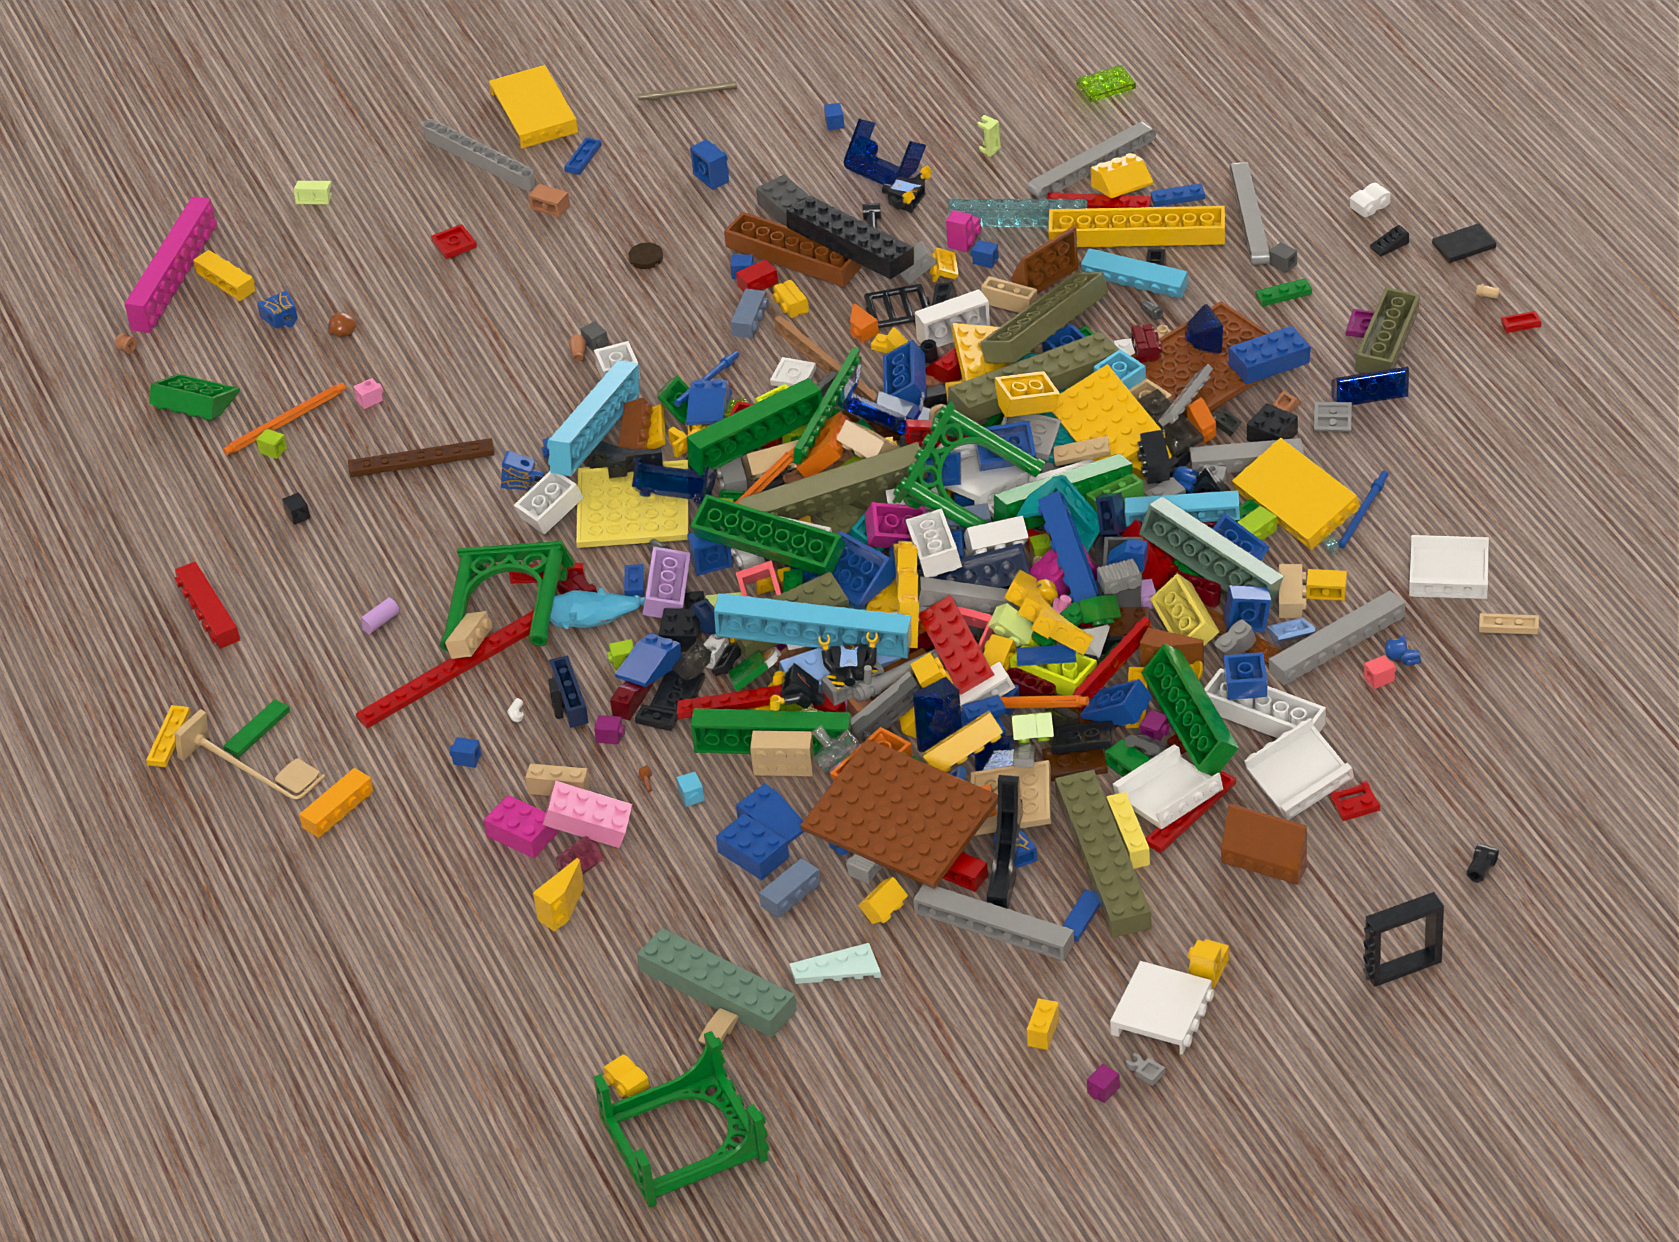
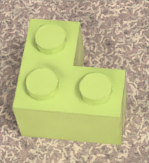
(1011, 625)

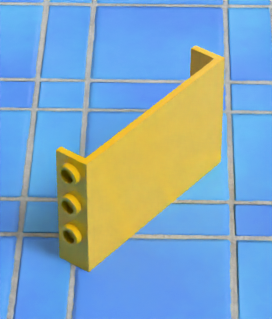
(534, 106)
(1297, 492)

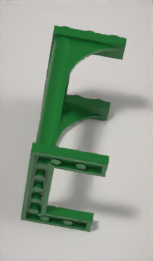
(703, 1075)

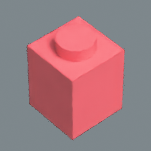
(1379, 671)

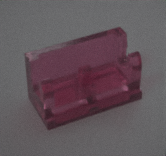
(585, 851)

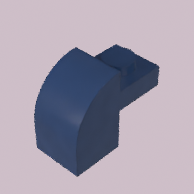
(705, 613)

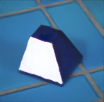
(1205, 331)
(996, 754)

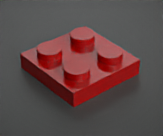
(454, 241)

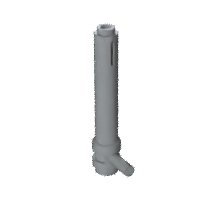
(873, 686)

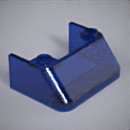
(863, 160)
(874, 412)
(672, 481)

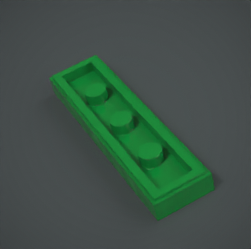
(256, 728)

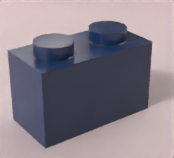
(1111, 513)

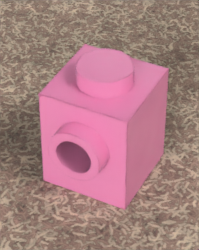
(368, 393)

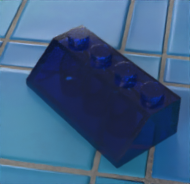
(1371, 386)
(936, 713)

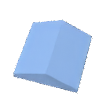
(1290, 630)

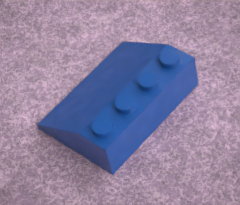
(862, 571)

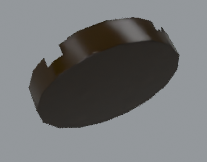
(645, 255)

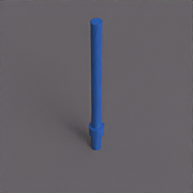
(725, 362)
(1376, 486)

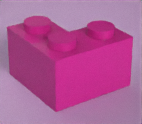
(962, 230)

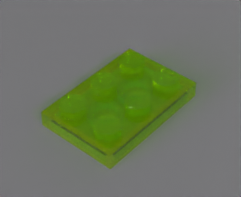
(1105, 83)

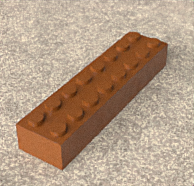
(788, 249)

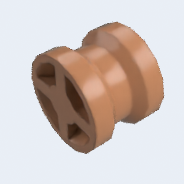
(126, 343)

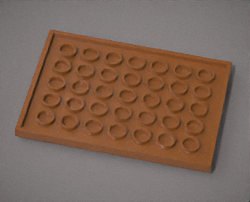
(1182, 361)
(900, 813)

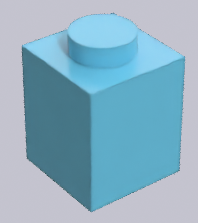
(690, 788)

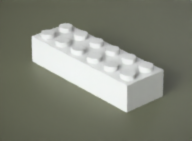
(1269, 714)

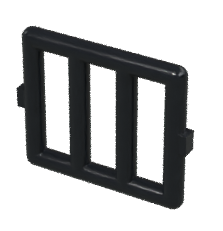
(902, 291)

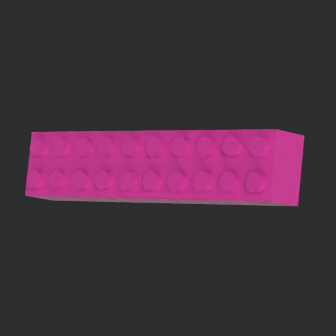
(170, 264)

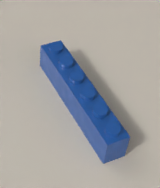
(1068, 547)

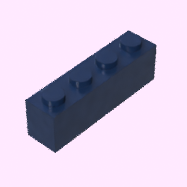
(569, 690)

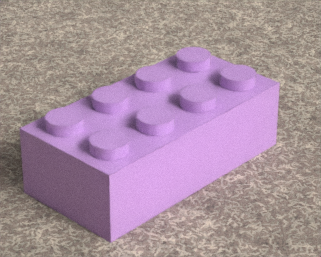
(666, 581)

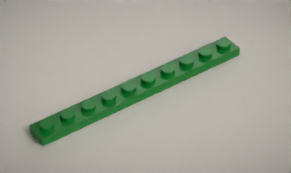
(826, 406)

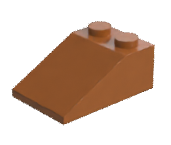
(1153, 639)

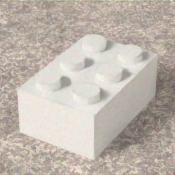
(548, 501)
(995, 535)

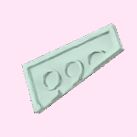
(849, 962)

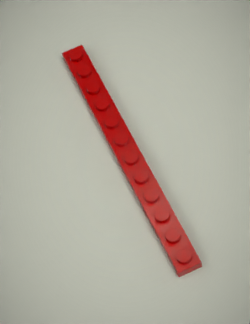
(444, 672)

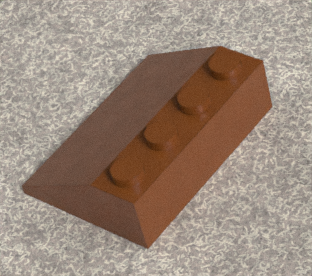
(1048, 262)
(1264, 844)

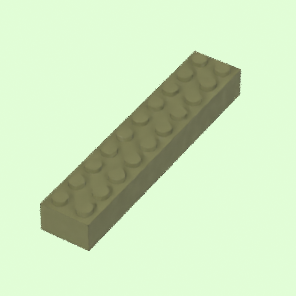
(1044, 317)
(1062, 365)
(837, 485)
(1103, 853)

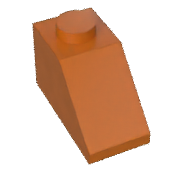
(862, 324)
(1202, 419)

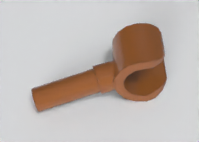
(645, 772)

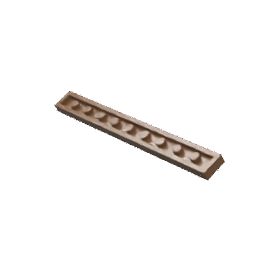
(816, 354)

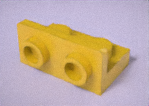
(945, 266)

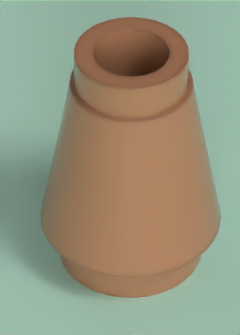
(577, 345)

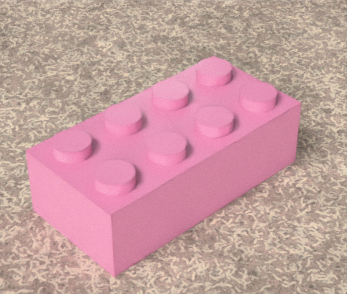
(587, 814)

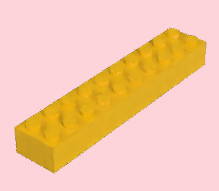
(1141, 226)

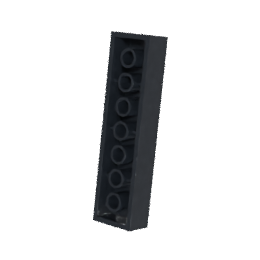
(850, 237)

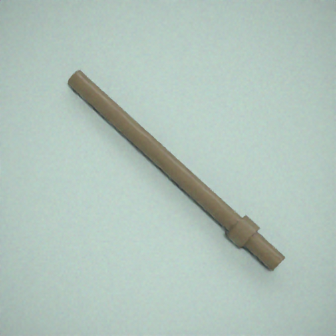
(654, 94)

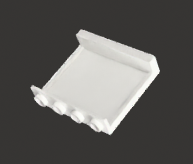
(984, 484)
(1449, 566)
(1298, 769)
(1167, 787)
(1162, 1004)

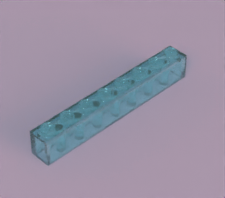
(1013, 211)

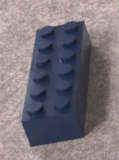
(989, 569)

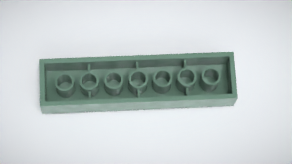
(1206, 549)
(716, 982)

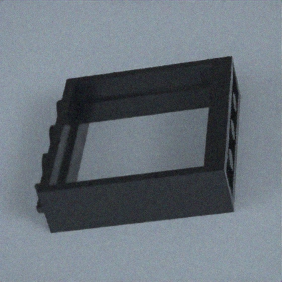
(1377, 923)

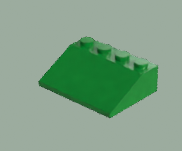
(192, 396)

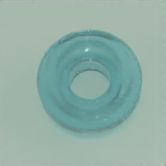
(1331, 543)

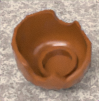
(341, 324)

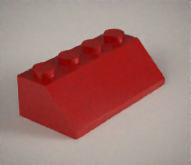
(946, 367)
(1158, 563)

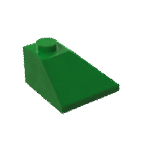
(669, 393)

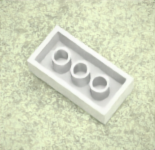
(937, 320)
(934, 543)

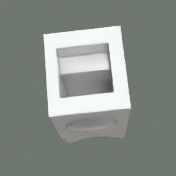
(716, 645)

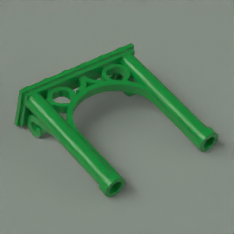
(955, 425)
(474, 571)

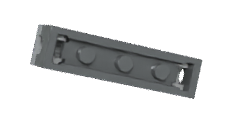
(886, 707)

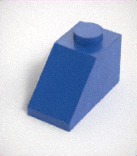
(1129, 549)

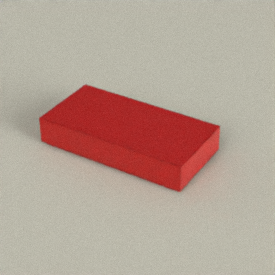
(1521, 321)

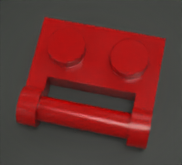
(1354, 806)

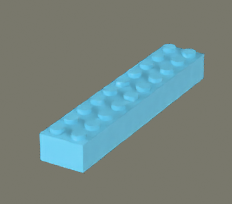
(593, 418)
(803, 624)

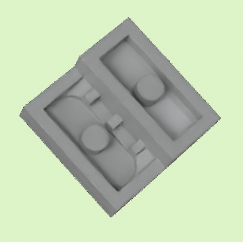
(1333, 416)

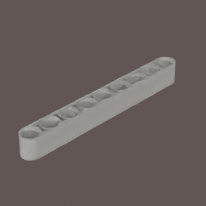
(479, 154)
(1080, 166)
(1249, 213)

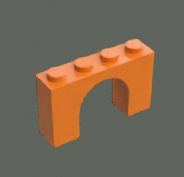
(826, 447)

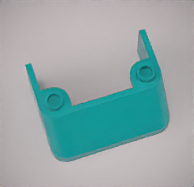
(1082, 513)

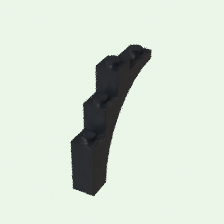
(620, 459)
(1007, 841)

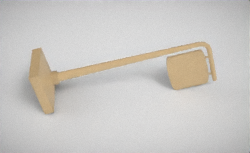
(294, 776)

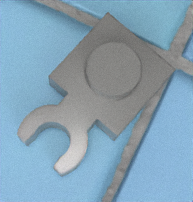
(1146, 1070)

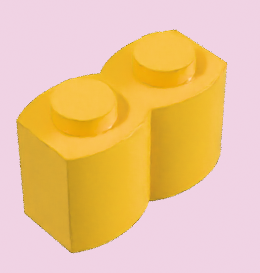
(625, 1077)

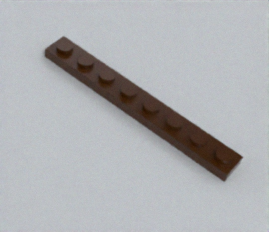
(421, 457)

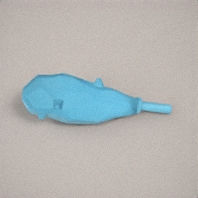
(590, 607)

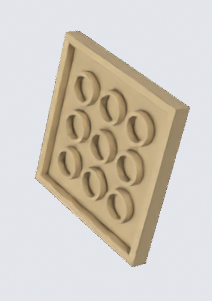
(1034, 792)

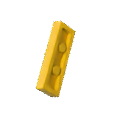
(657, 428)

